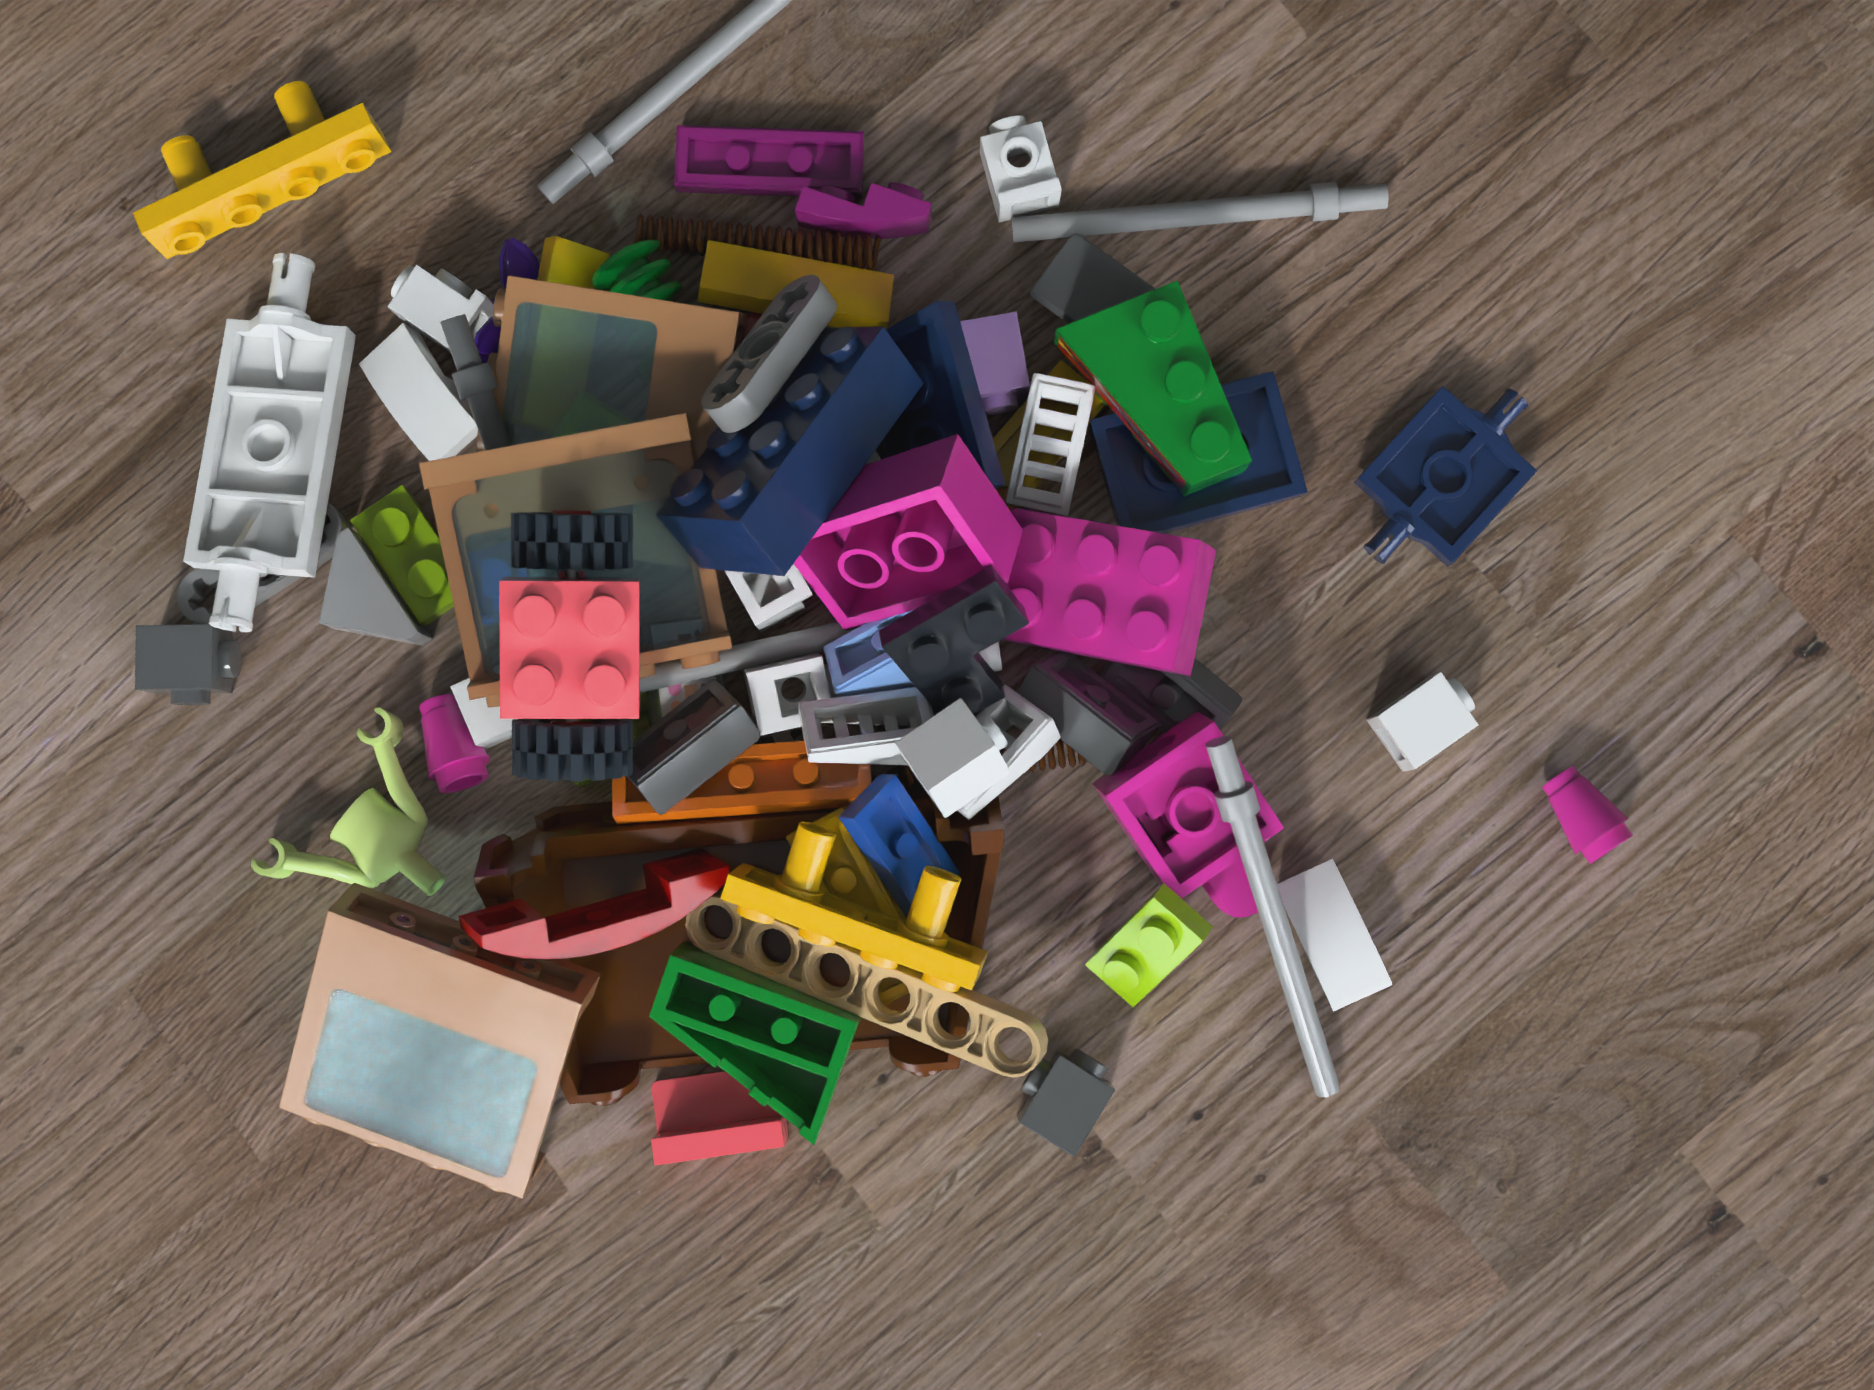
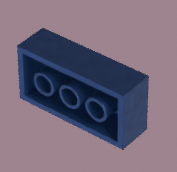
(773, 484)

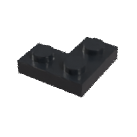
(943, 639)

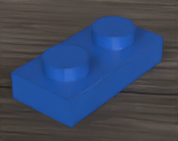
(894, 837)

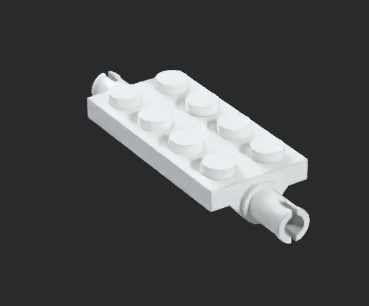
(269, 446)

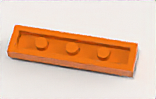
(755, 782)

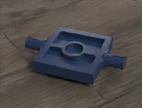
(1445, 476)

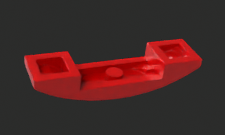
(671, 892)

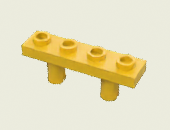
(246, 190)
(825, 918)

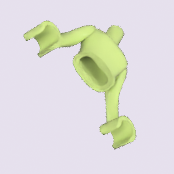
(371, 830)

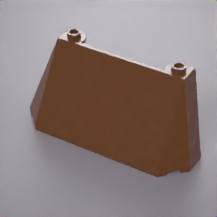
(586, 858)

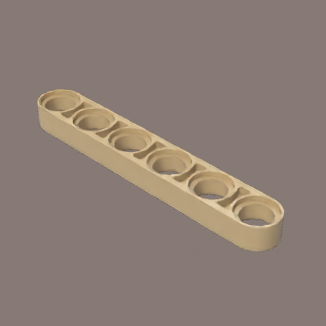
(862, 991)

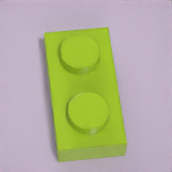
(408, 552)
(1149, 945)

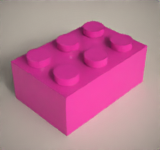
(909, 534)
(1110, 591)

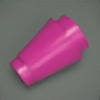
(449, 747)
(1586, 815)

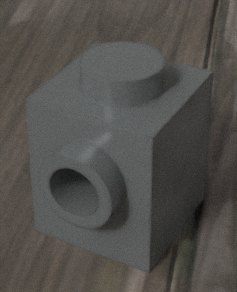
(186, 661)
(1065, 1099)

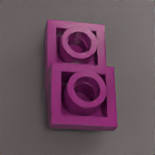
(886, 211)

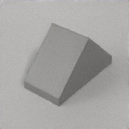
(363, 598)

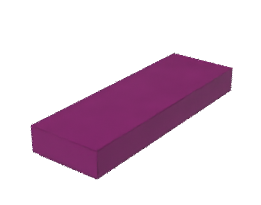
(767, 160)

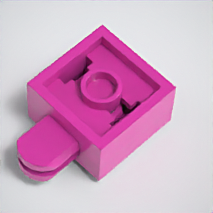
(1173, 819)

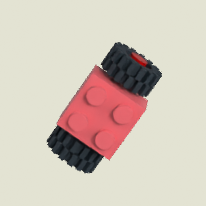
(570, 647)

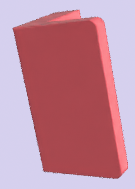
(711, 1118)

